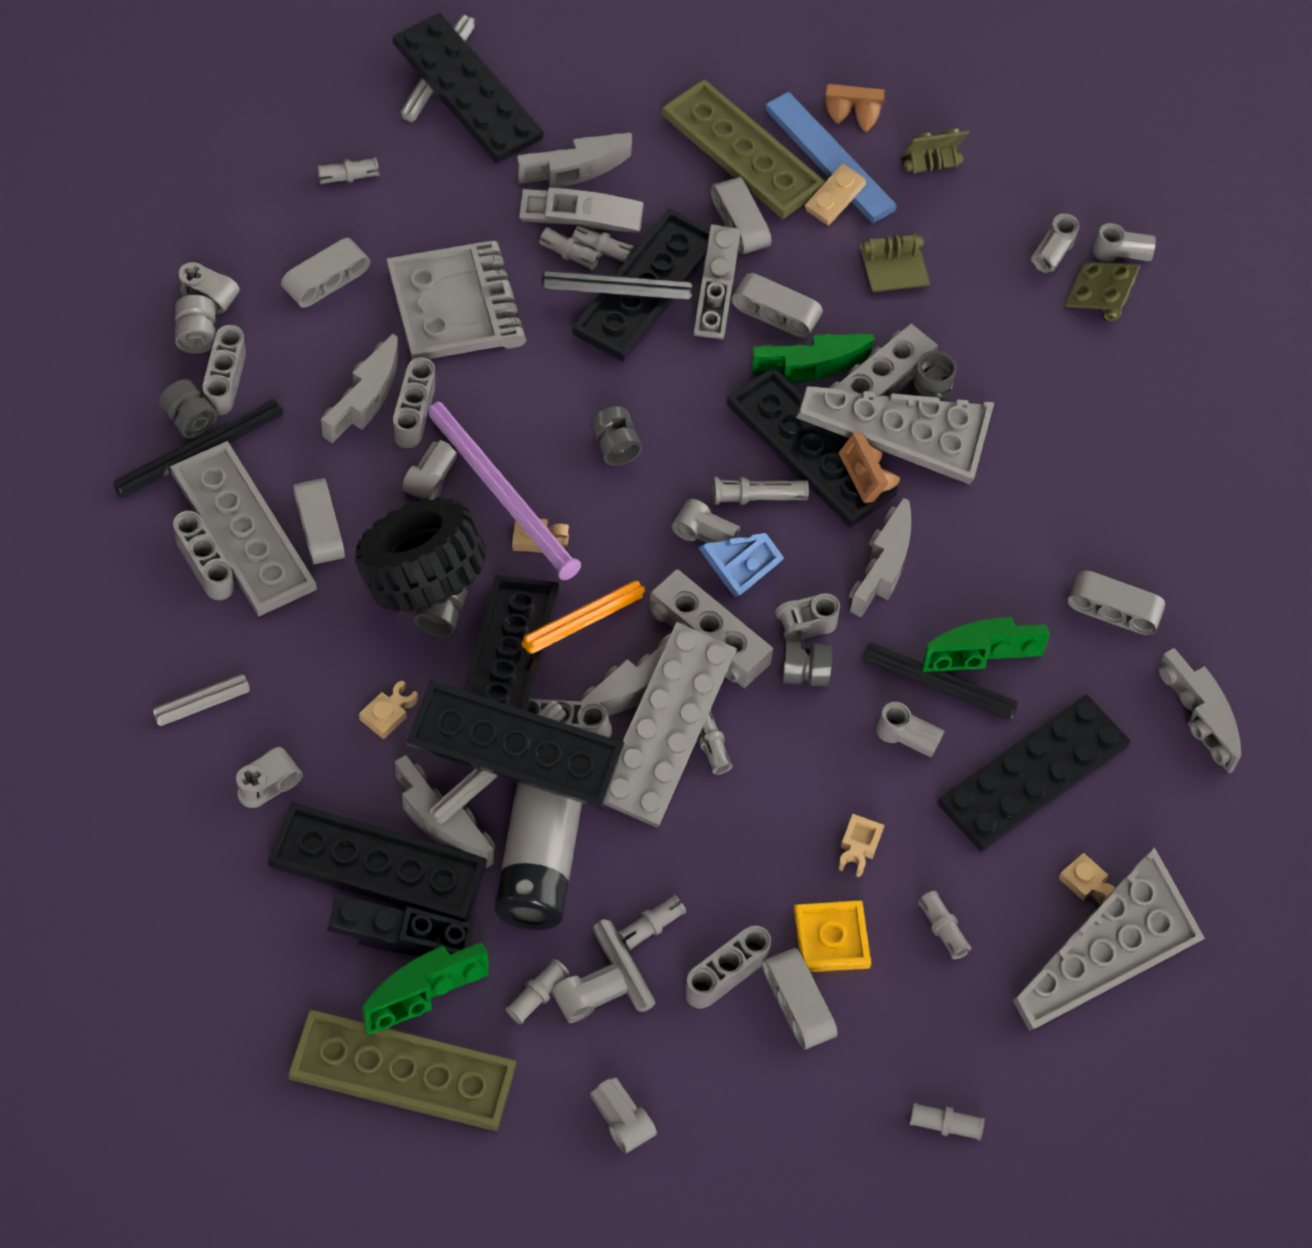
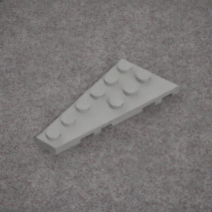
(912, 427)
(1124, 936)

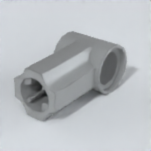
(1115, 242)
(1056, 243)
(427, 478)
(698, 522)
(910, 731)
(580, 996)
(626, 1122)

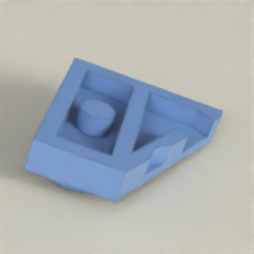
(742, 560)

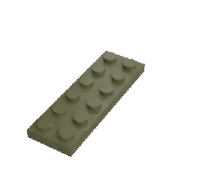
(743, 148)
(403, 1070)

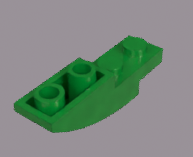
(821, 359)
(975, 643)
(411, 988)

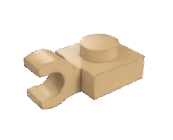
(524, 543)
(1086, 879)

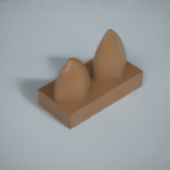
(865, 100)
(863, 467)

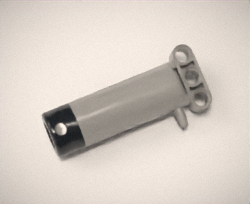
(543, 839)

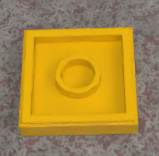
(832, 936)

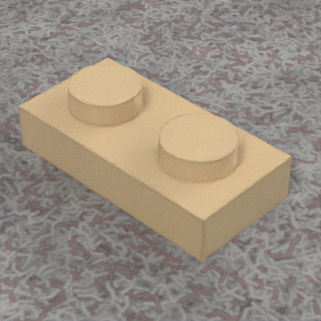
(835, 194)

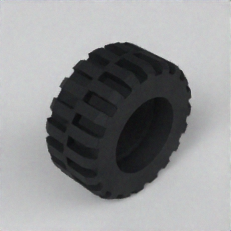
(420, 554)

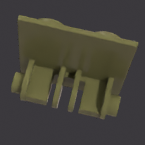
(941, 147)
(894, 263)
(1103, 287)

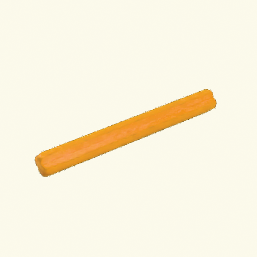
(583, 617)

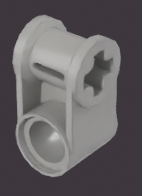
(208, 283)
(804, 617)
(268, 776)

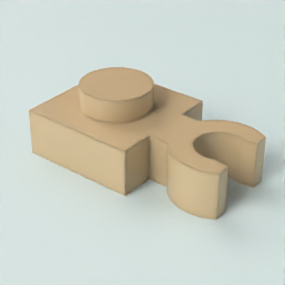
(387, 712)
(860, 841)

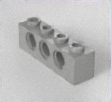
(893, 362)
(705, 612)

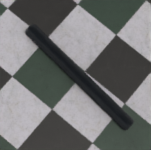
(228, 432)

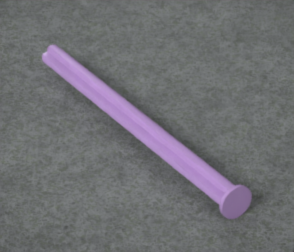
(506, 494)

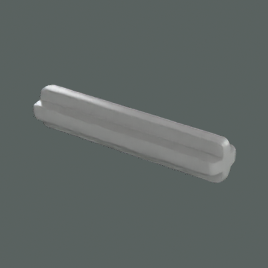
(201, 700)
(618, 955)

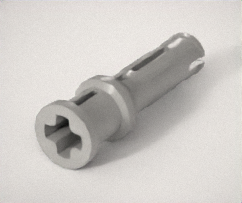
(745, 490)

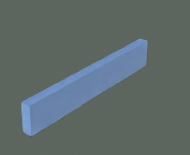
(827, 153)

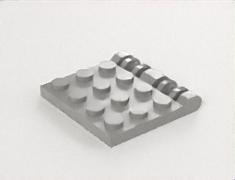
(453, 304)

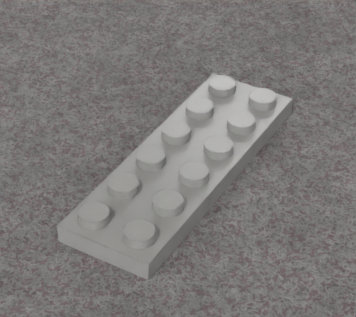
(243, 528)
(668, 723)

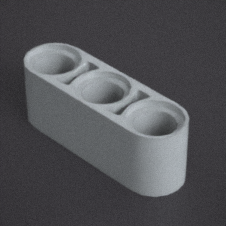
(741, 212)
(325, 272)
(777, 305)
(224, 368)
(416, 387)
(318, 521)
(207, 567)
(1116, 602)
(720, 980)
(799, 998)

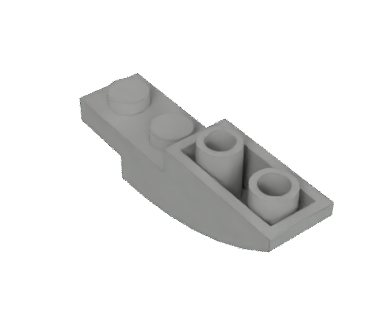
(572, 166)
(581, 208)
(717, 282)
(370, 388)
(886, 558)
(625, 684)
(1211, 716)
(457, 832)

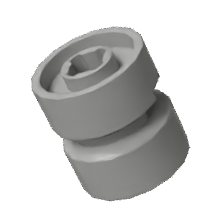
(195, 324)

